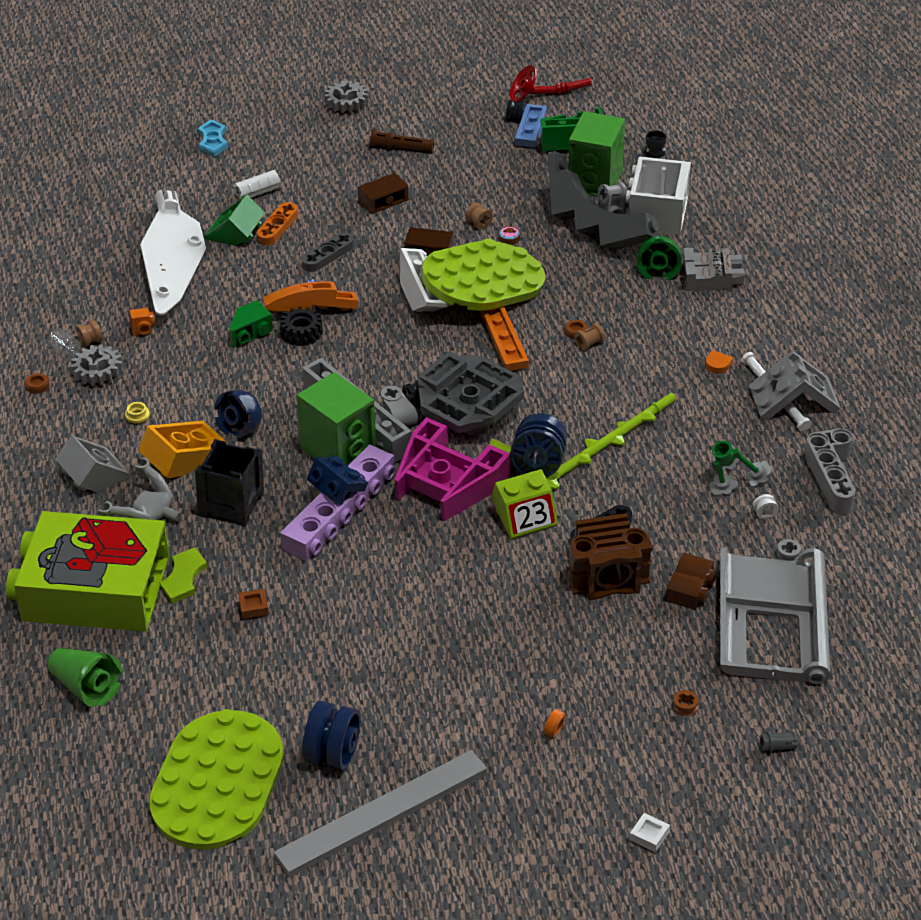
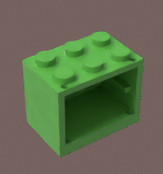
(597, 150)
(335, 419)

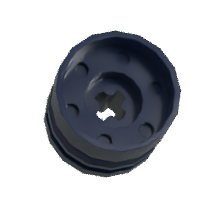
(540, 434)

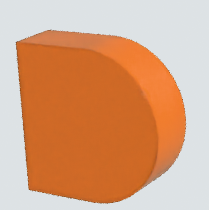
(718, 362)

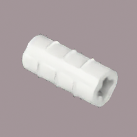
(258, 185)

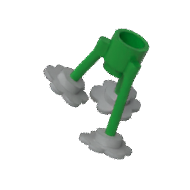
(726, 457)

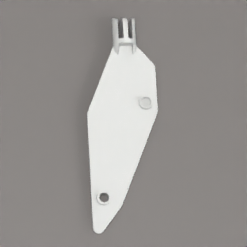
(175, 243)

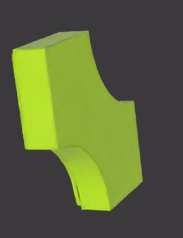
(180, 582)

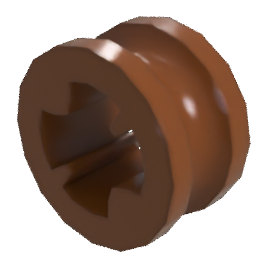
(685, 709)

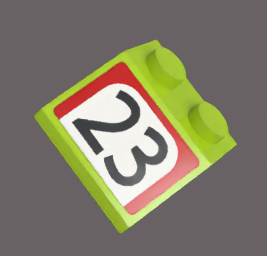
(525, 504)

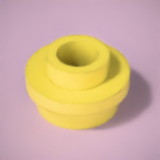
(137, 412)

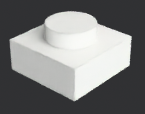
(649, 832)

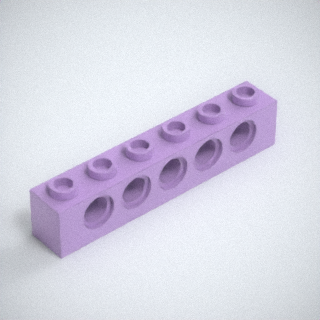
(324, 517)

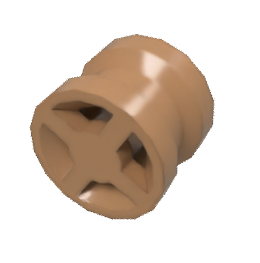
(478, 216)
(89, 333)

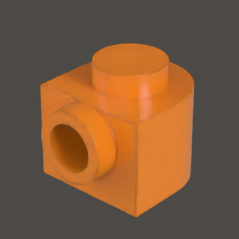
(141, 321)

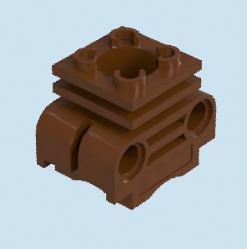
(608, 557)

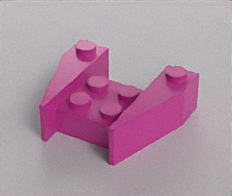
(447, 474)

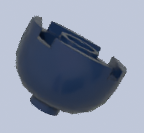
(237, 408)

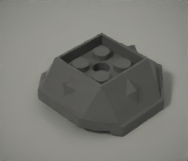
(468, 392)

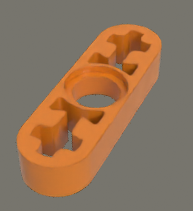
(278, 216)

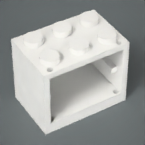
(660, 190)

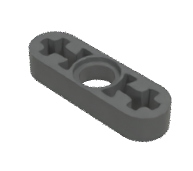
(317, 259)

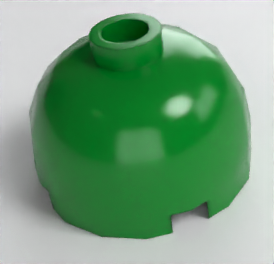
(659, 253)

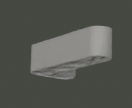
(824, 457)

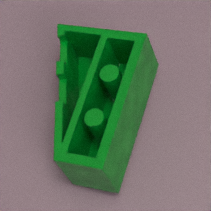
(557, 131)

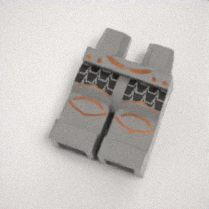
(712, 270)

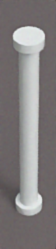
(802, 422)

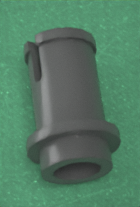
(778, 741)

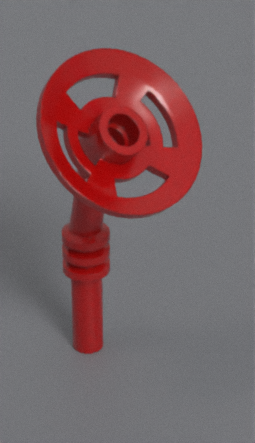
(526, 85)

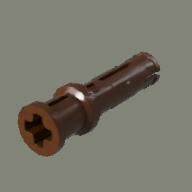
(393, 141)

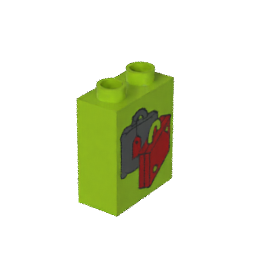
(90, 571)

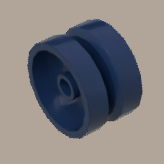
(331, 735)

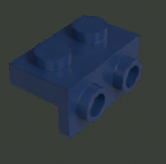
(335, 478)

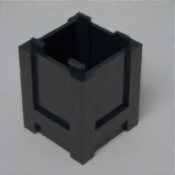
(229, 482)

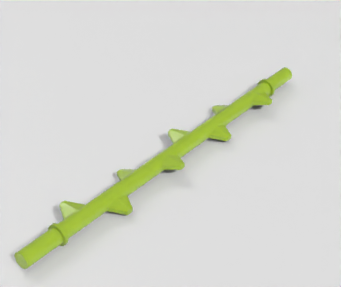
(614, 437)

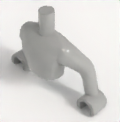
(148, 504)

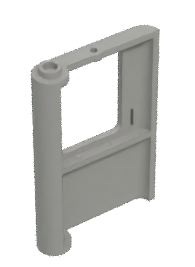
(775, 590)

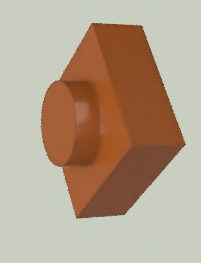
(253, 603)

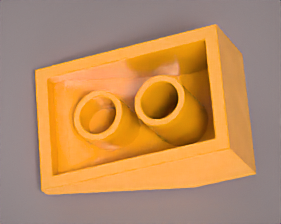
(177, 446)

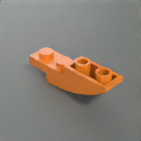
(305, 295)

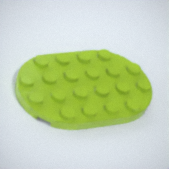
(483, 275)
(216, 779)

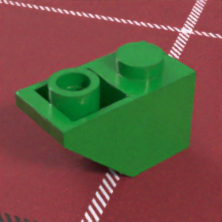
(249, 323)

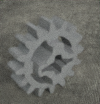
(346, 96)
(96, 365)

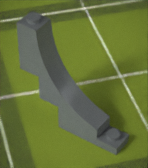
(572, 201)

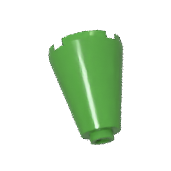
(87, 674)

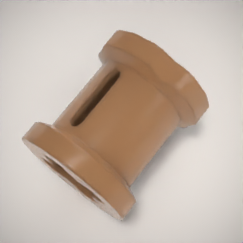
(589, 337)

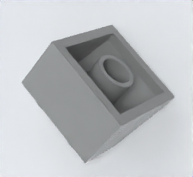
(90, 465)

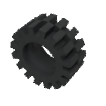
(300, 317)

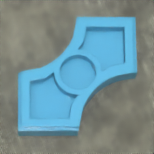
(212, 138)

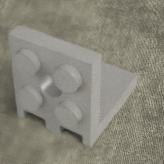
(791, 378)

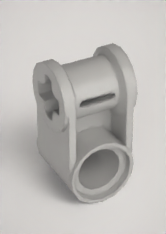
(611, 199)
(398, 405)

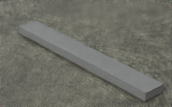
(379, 813)

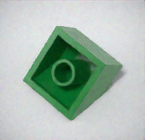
(236, 223)

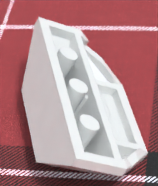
(412, 285)

